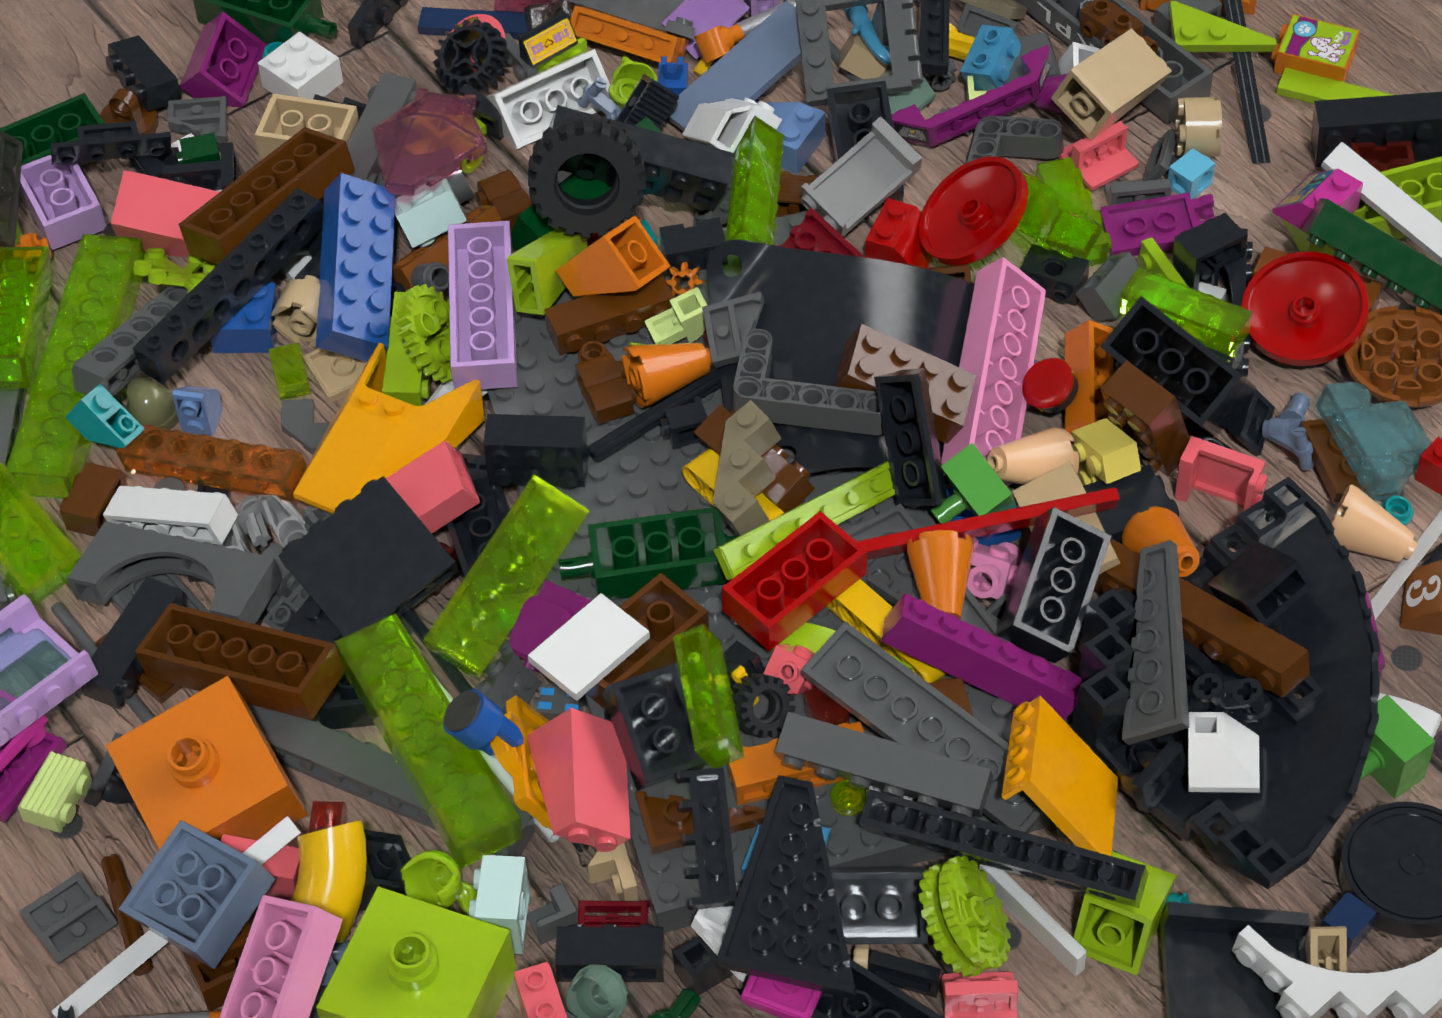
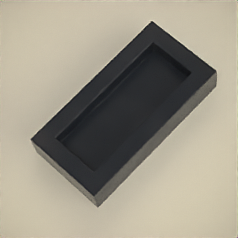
(906, 973)

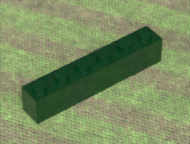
(1376, 253)

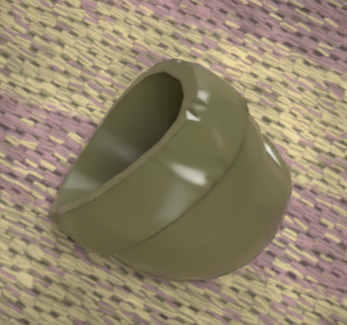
(151, 403)

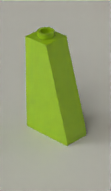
(534, 270)

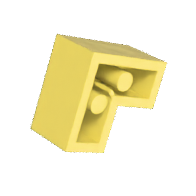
(1104, 452)

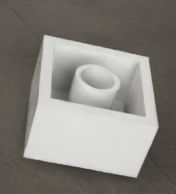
(300, 69)

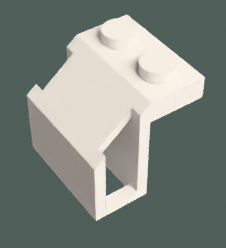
(726, 121)

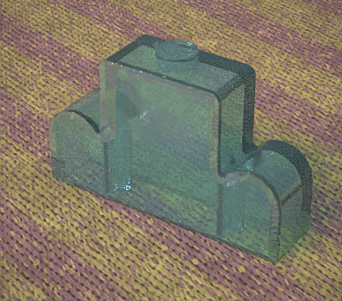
(1376, 439)

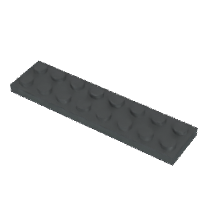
(914, 714)

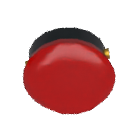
(1050, 385)

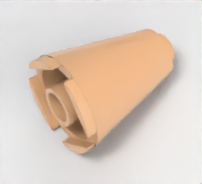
(1033, 455)
(1369, 528)

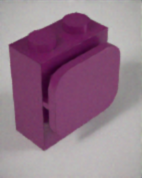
(542, 617)

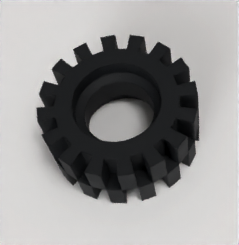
(778, 704)

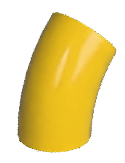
(333, 872)

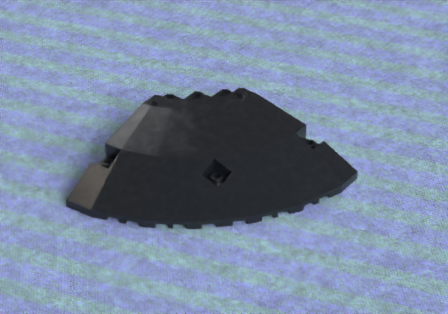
(1307, 746)

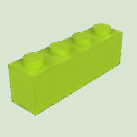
(401, 376)

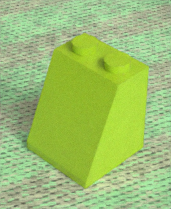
(1123, 933)

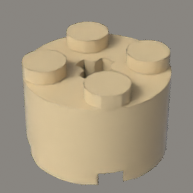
(1198, 125)
(298, 310)

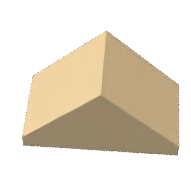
(858, 59)
(1327, 948)

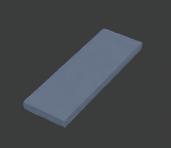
(747, 67)

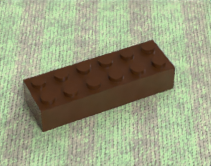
(303, 162)
(264, 663)

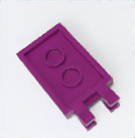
(1155, 218)

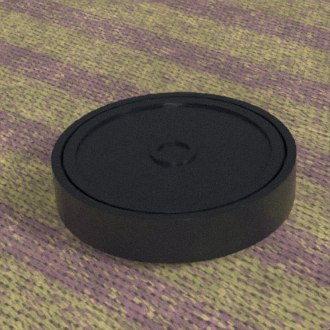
(1396, 867)

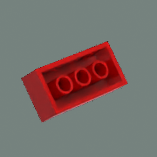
(794, 580)

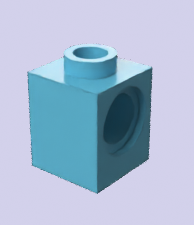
(1191, 173)

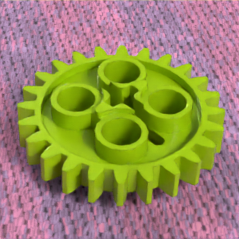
(421, 318)

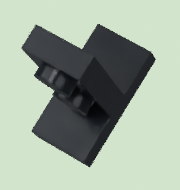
(207, 175)

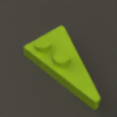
(1208, 33)

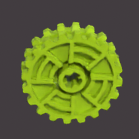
(964, 916)

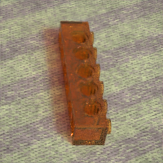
(214, 462)

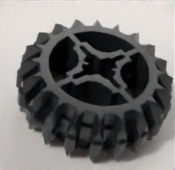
(486, 48)

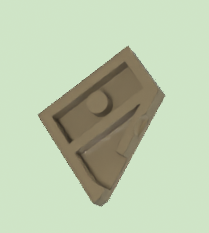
(1006, 8)

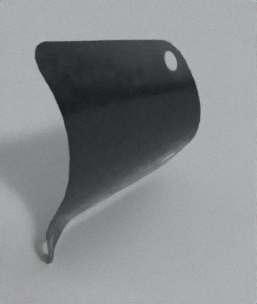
(816, 306)

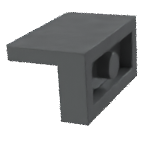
(1136, 190)

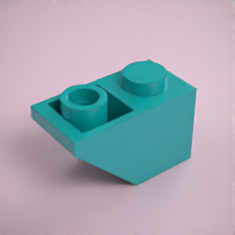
(104, 419)

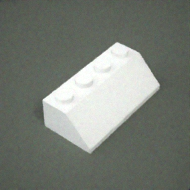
(531, 103)

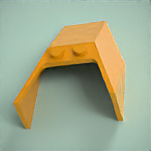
(382, 434)

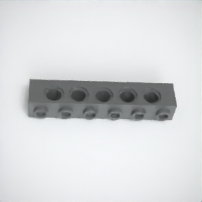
(113, 359)

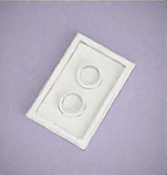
(588, 646)

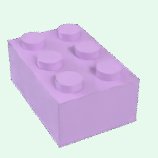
(60, 201)

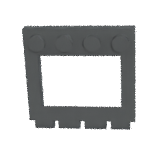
(817, 53)

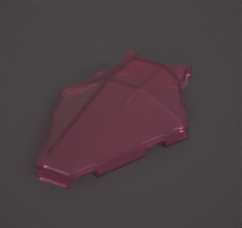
(427, 140)

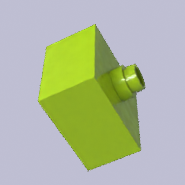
(419, 964)

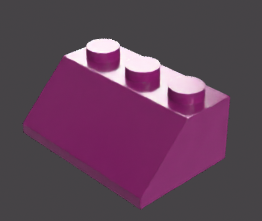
(224, 62)

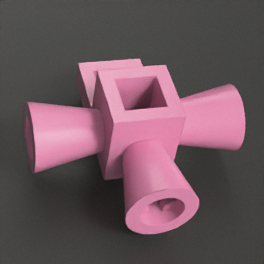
(994, 569)

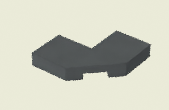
(298, 423)

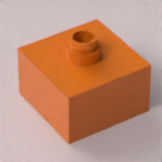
(206, 768)

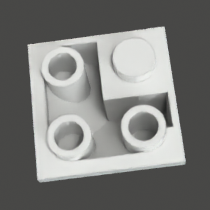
(1222, 754)

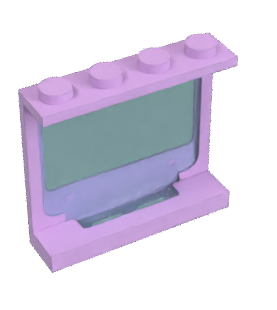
(35, 668)

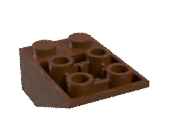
(215, 983)

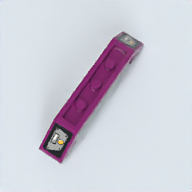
(964, 117)

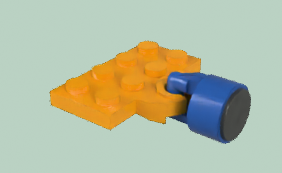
(482, 726)

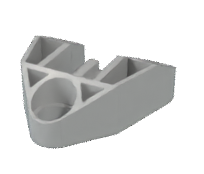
(252, 518)

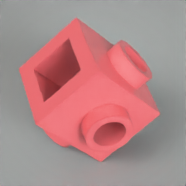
(787, 665)

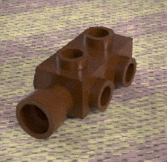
(1108, 22)

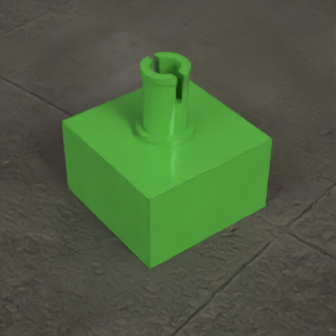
(974, 486)
(1398, 750)

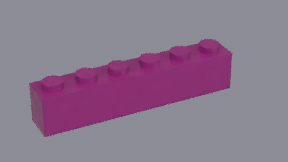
(978, 656)

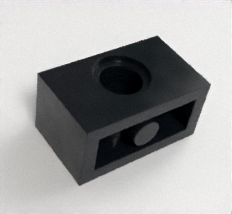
(1056, 273)

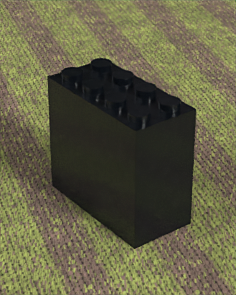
(1199, 379)

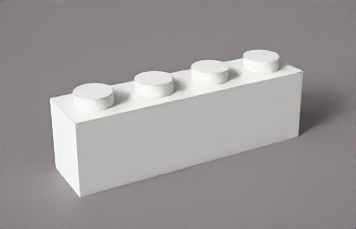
(173, 512)

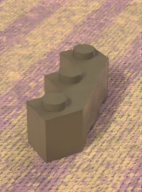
(743, 470)

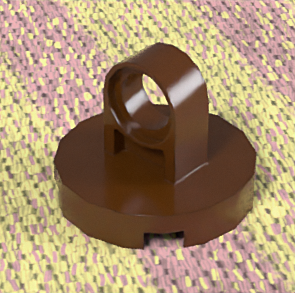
(126, 107)

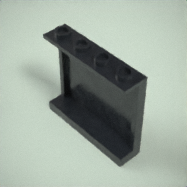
(368, 559)
(1202, 969)

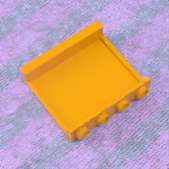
(1061, 776)

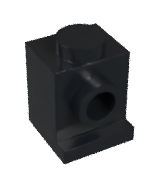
(682, 422)

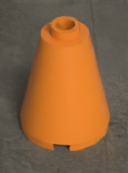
(664, 368)
(1158, 526)
(941, 568)

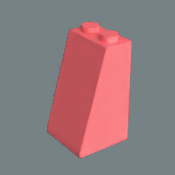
(153, 209)
(583, 779)

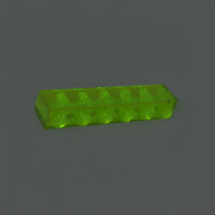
(756, 184)

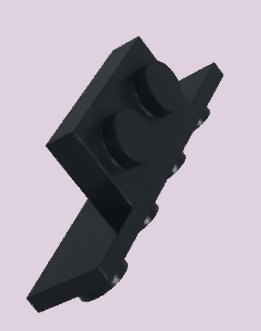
(110, 142)

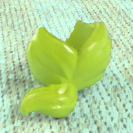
(626, 79)
(437, 880)

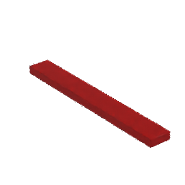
(996, 521)

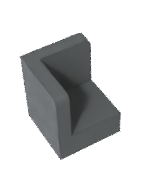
(556, 914)

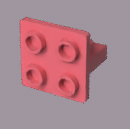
(1103, 157)
(980, 996)

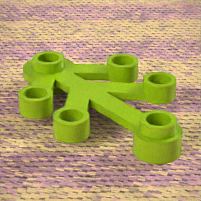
(164, 271)

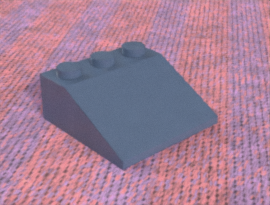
(197, 893)

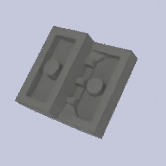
(68, 918)

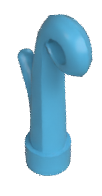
(862, 25)

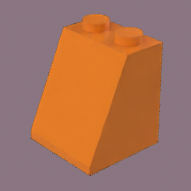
(615, 262)

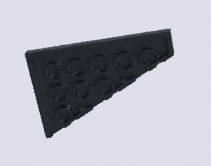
(787, 906)

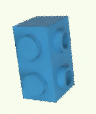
(991, 57)

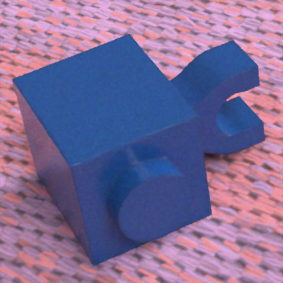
(673, 75)

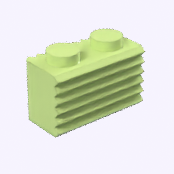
(55, 792)

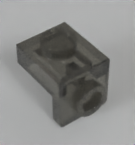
(539, 13)

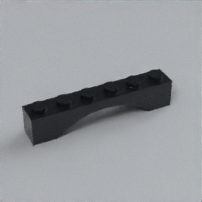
(1234, 279)

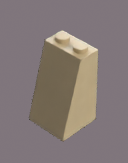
(1110, 83)

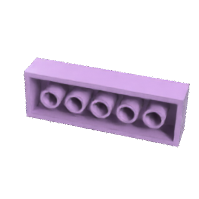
(481, 305)

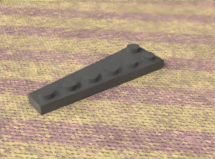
(1158, 673)

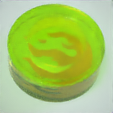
(847, 799)

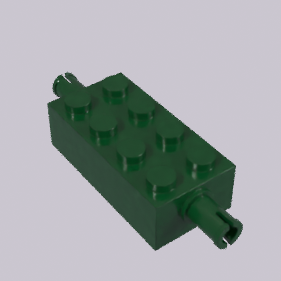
(270, 18)
(636, 550)

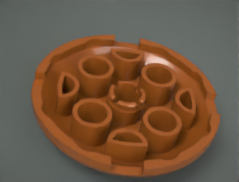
(1400, 356)

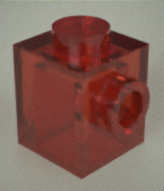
(823, 708)

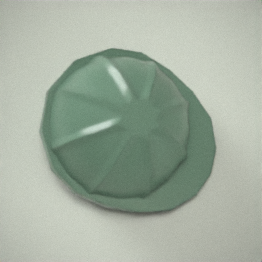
(597, 993)

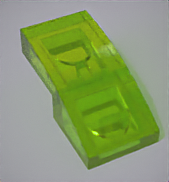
(289, 371)

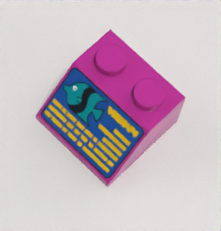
(1329, 184)

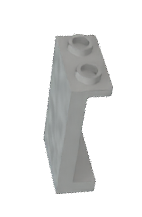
(862, 178)

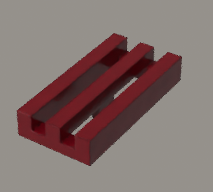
(613, 907)

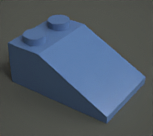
(802, 132)

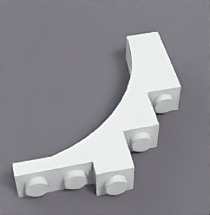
(1312, 990)

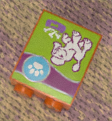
(1315, 48)

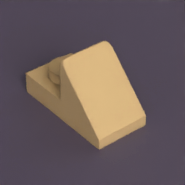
(617, 867)

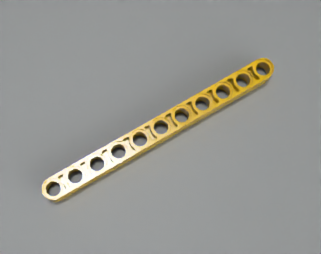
(857, 605)

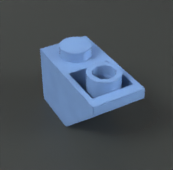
(198, 409)

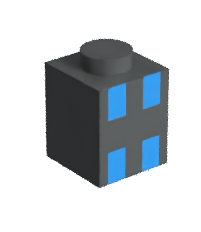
(555, 701)

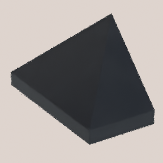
(1249, 420)

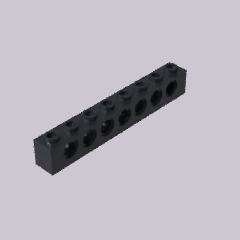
(229, 286)
(1004, 848)

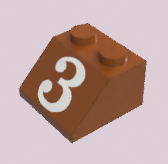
(1423, 599)

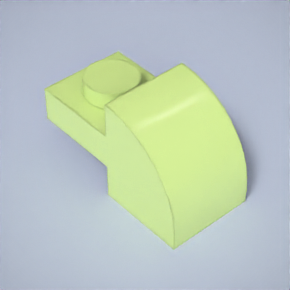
(680, 321)

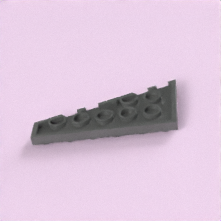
(893, 574)

